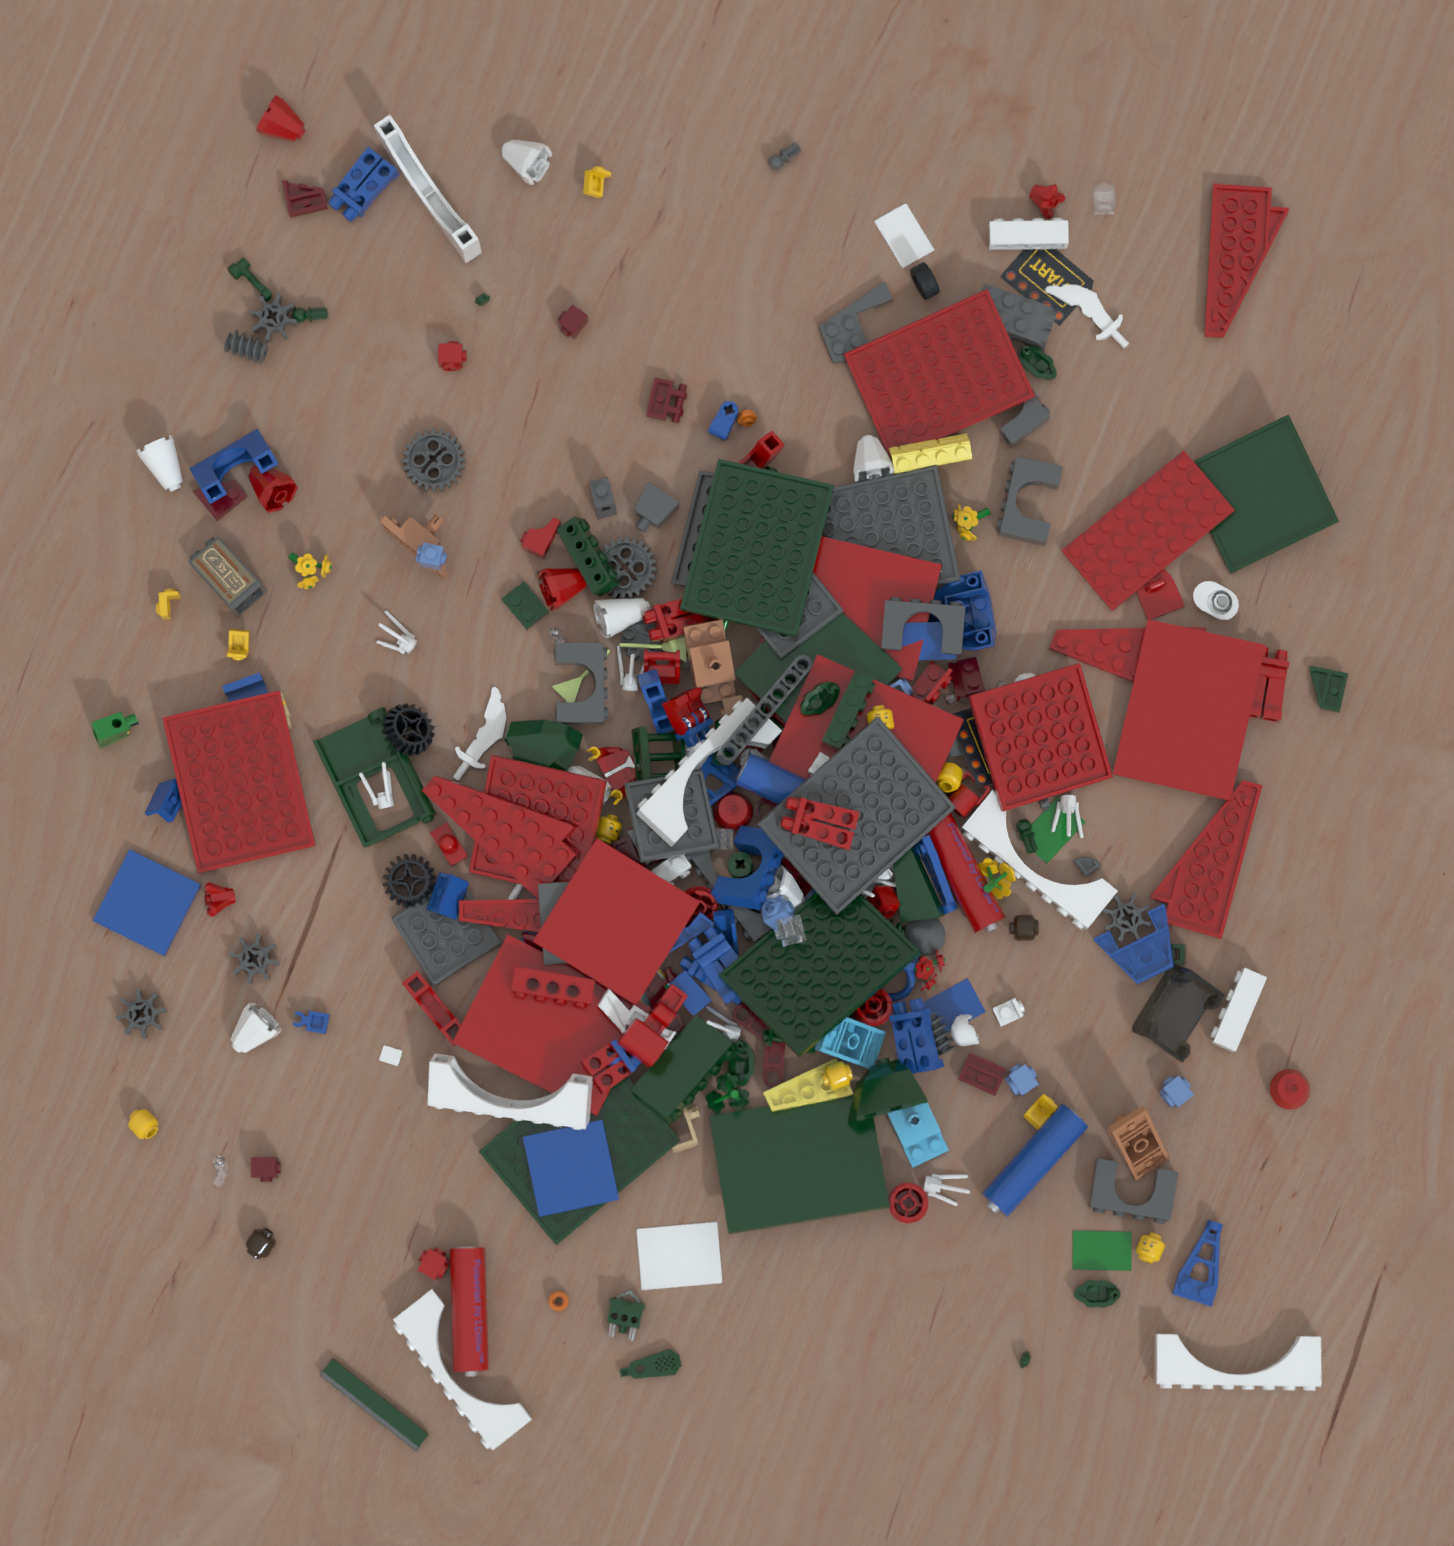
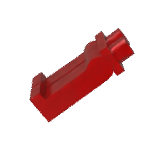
(670, 621)
(1275, 673)
(804, 821)

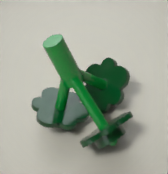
(737, 1097)

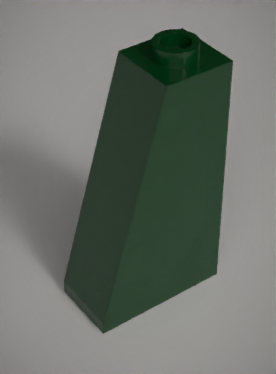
(915, 889)

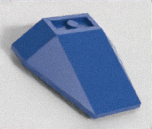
(979, 616)

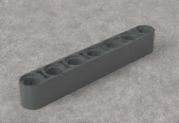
(758, 716)

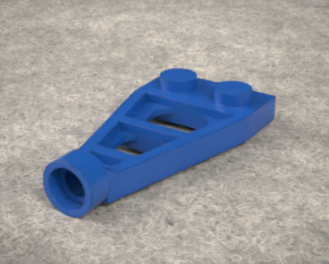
(725, 774)
(932, 863)
(1195, 1290)

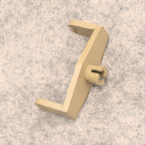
(690, 1113)

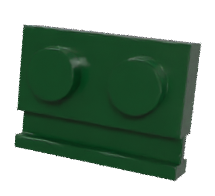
(525, 605)

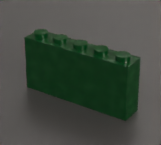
(683, 1070)

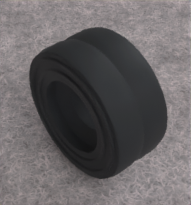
(924, 280)

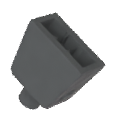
(603, 498)
(654, 507)

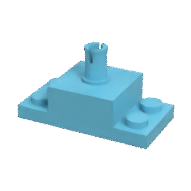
(853, 1043)
(918, 1133)

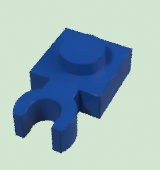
(315, 1021)

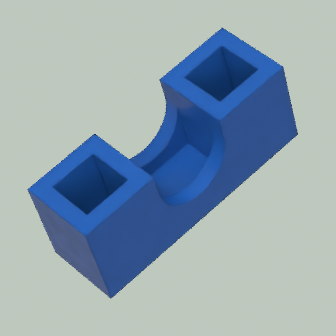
(654, 697)

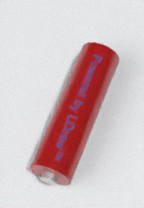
(965, 876)
(469, 1310)

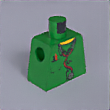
(106, 733)

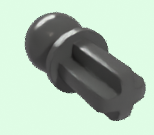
(776, 161)

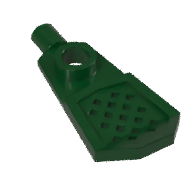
(650, 1365)

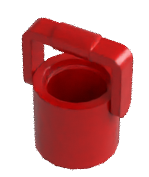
(965, 799)

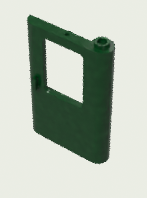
(363, 750)

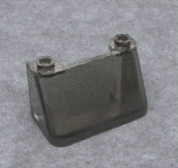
(1176, 1010)

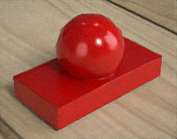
(448, 844)

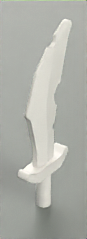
(1090, 307)
(486, 735)

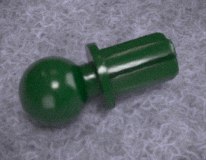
(313, 314)
(1027, 836)

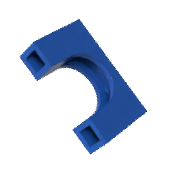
(246, 449)
(752, 890)

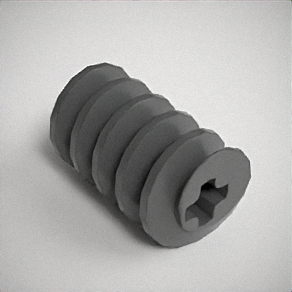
(246, 347)
(942, 1043)

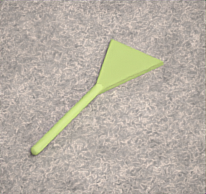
(670, 646)
(570, 688)

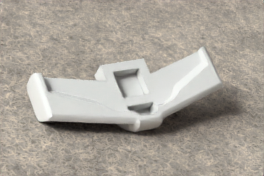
(623, 1017)

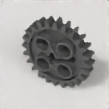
(447, 472)
(638, 556)

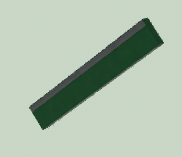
(374, 1404)

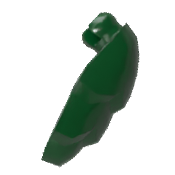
(1037, 363)
(820, 698)
(742, 1062)
(1097, 1293)

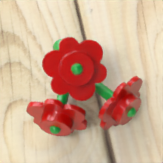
(925, 969)

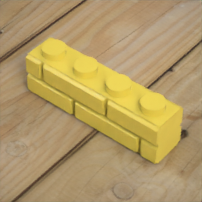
(930, 453)

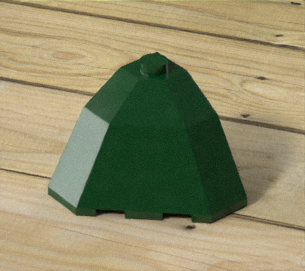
(543, 742)
(885, 1089)

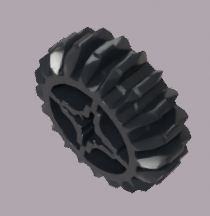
(399, 720)
(400, 881)

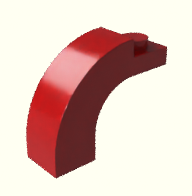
(764, 451)

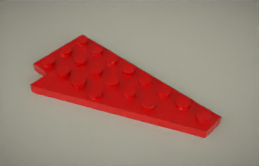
(1240, 237)
(1105, 649)
(517, 837)
(1206, 875)

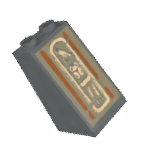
(227, 576)

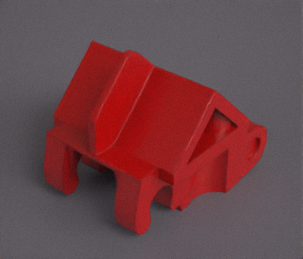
(668, 673)

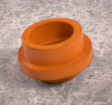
(747, 418)
(553, 1305)

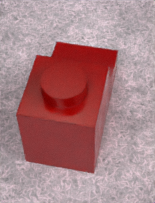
(539, 540)

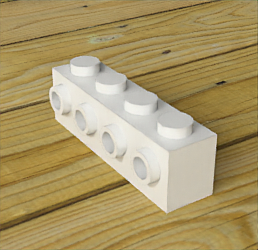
(1028, 234)
(673, 869)
(1238, 1009)

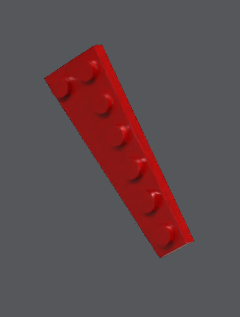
(514, 914)

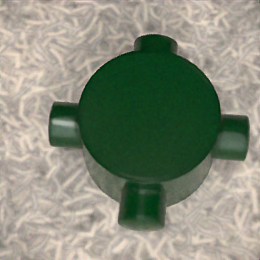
(482, 299)
(1025, 1358)

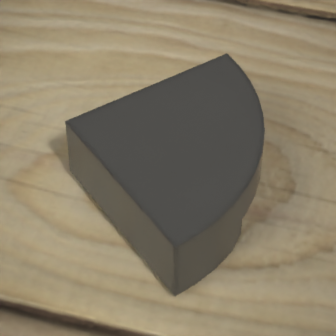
(1086, 865)

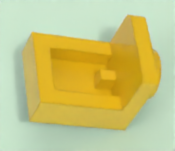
(595, 181)
(163, 605)
(238, 644)
(1040, 1111)

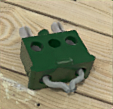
(628, 1308)

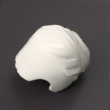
(963, 1032)

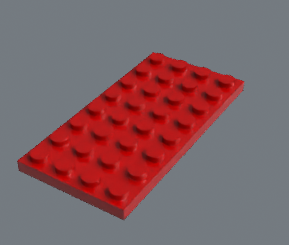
(1147, 530)

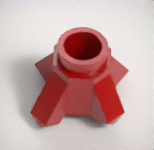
(1046, 198)
(217, 898)

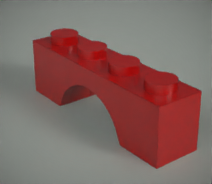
(432, 1006)

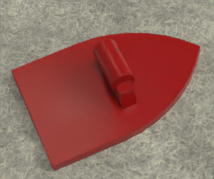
(1160, 596)

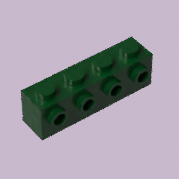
(588, 556)
(846, 713)

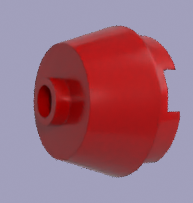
(733, 811)
(707, 902)
(875, 1009)
(1289, 1089)
(908, 1202)

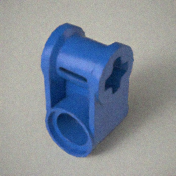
(723, 423)

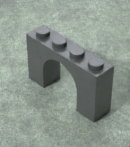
(1029, 420)
(1014, 523)
(898, 613)
(592, 658)
(1104, 1196)

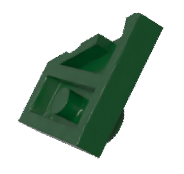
(1329, 687)

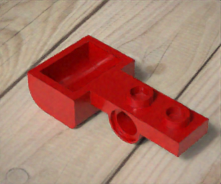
(644, 1038)

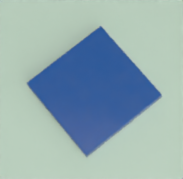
(147, 902)
(570, 1168)

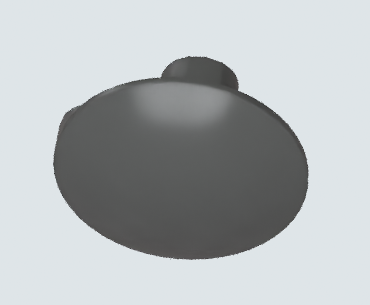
(638, 635)
(926, 935)

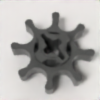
(281, 314)
(1134, 913)
(246, 964)
(135, 1020)

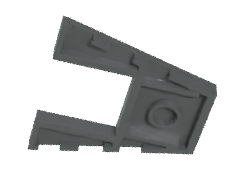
(844, 330)

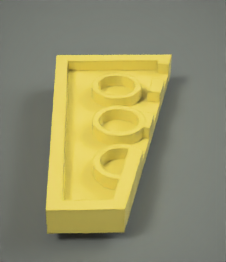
(804, 1090)

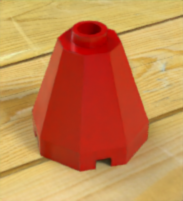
(281, 121)
(272, 488)
(560, 585)

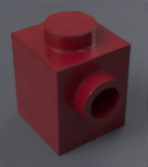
(572, 321)
(265, 1168)

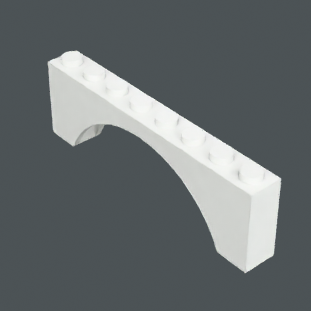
(449, 221)
(665, 807)
(1079, 902)
(454, 1090)
(1296, 1368)
(491, 1420)

